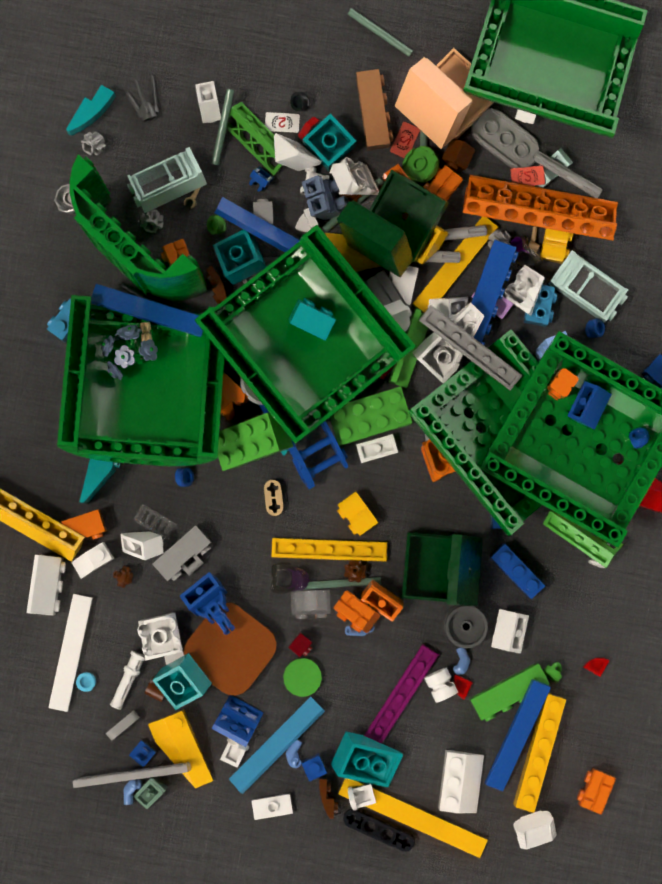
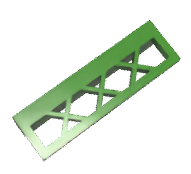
(258, 134)
(403, 369)
(581, 538)

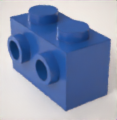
(589, 405)

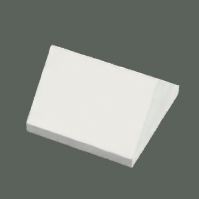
(293, 154)

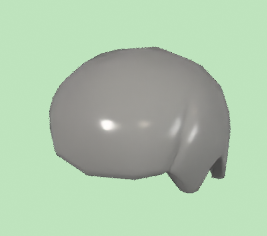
(63, 199)

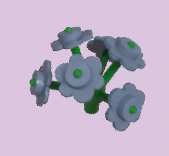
(128, 353)

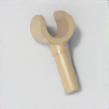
(193, 196)
(532, 245)

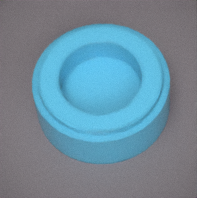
(86, 681)

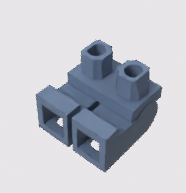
(323, 198)

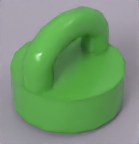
(216, 224)
(553, 674)

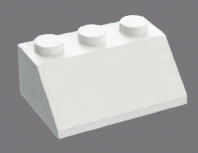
(46, 585)
(460, 782)

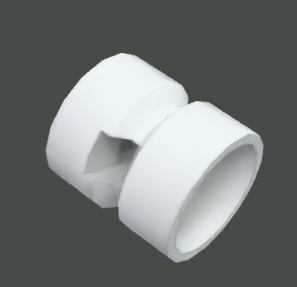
(441, 684)

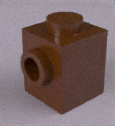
(458, 154)

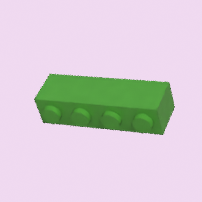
(506, 692)

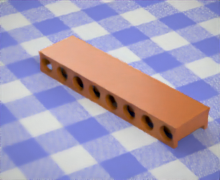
(540, 207)

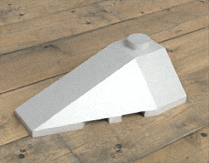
(438, 354)

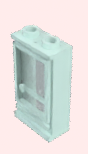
(166, 181)
(588, 287)

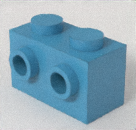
(542, 311)
(59, 325)

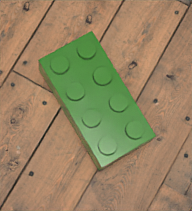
(370, 416)
(251, 441)

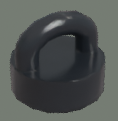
(299, 101)

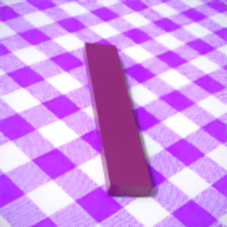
(401, 694)

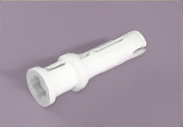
(131, 671)

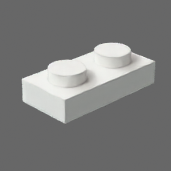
(377, 448)

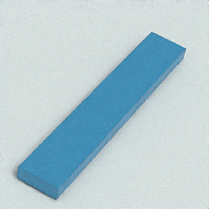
(276, 745)

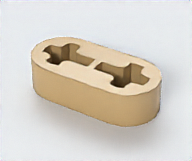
(278, 496)

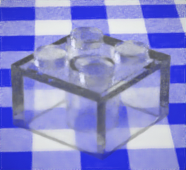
(310, 603)

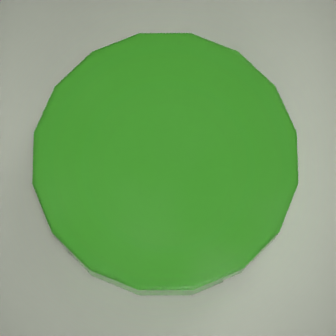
(421, 164)
(302, 677)

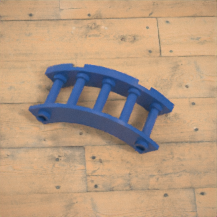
(307, 474)

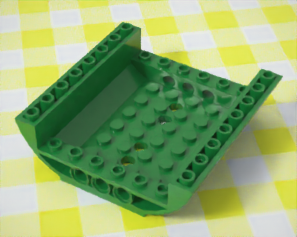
(89, 198)
(489, 404)
(566, 469)

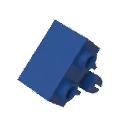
(207, 599)

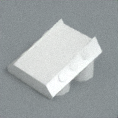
(353, 178)
(525, 289)
(160, 636)
(535, 829)

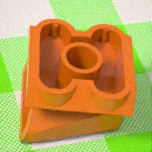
(231, 395)
(435, 461)

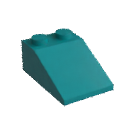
(96, 477)
(365, 760)

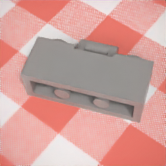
(184, 549)

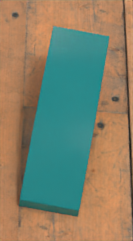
(90, 110)

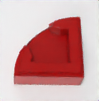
(308, 127)
(596, 665)
(462, 685)

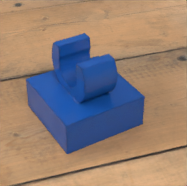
(262, 177)
(142, 753)

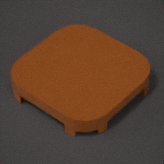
(232, 659)

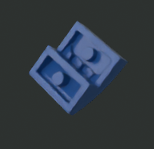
(237, 720)

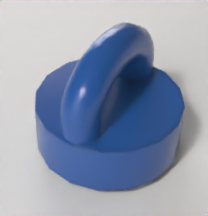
(595, 328)
(639, 437)
(184, 477)

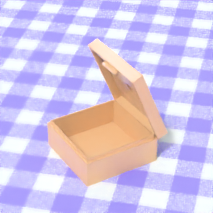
(436, 99)

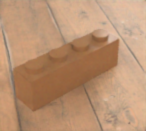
(373, 109)

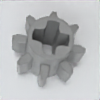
(93, 143)
(151, 221)
(498, 235)

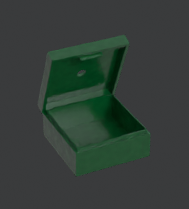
(382, 231)
(442, 568)

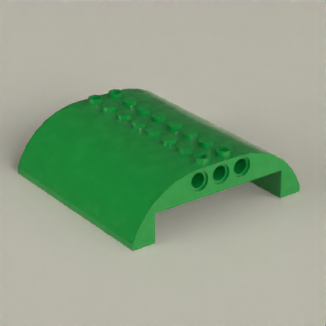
(557, 59)
(289, 369)
(158, 410)

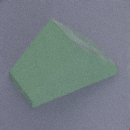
(150, 792)

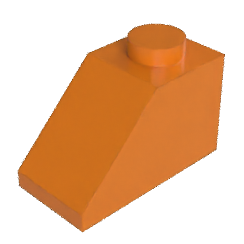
(87, 524)

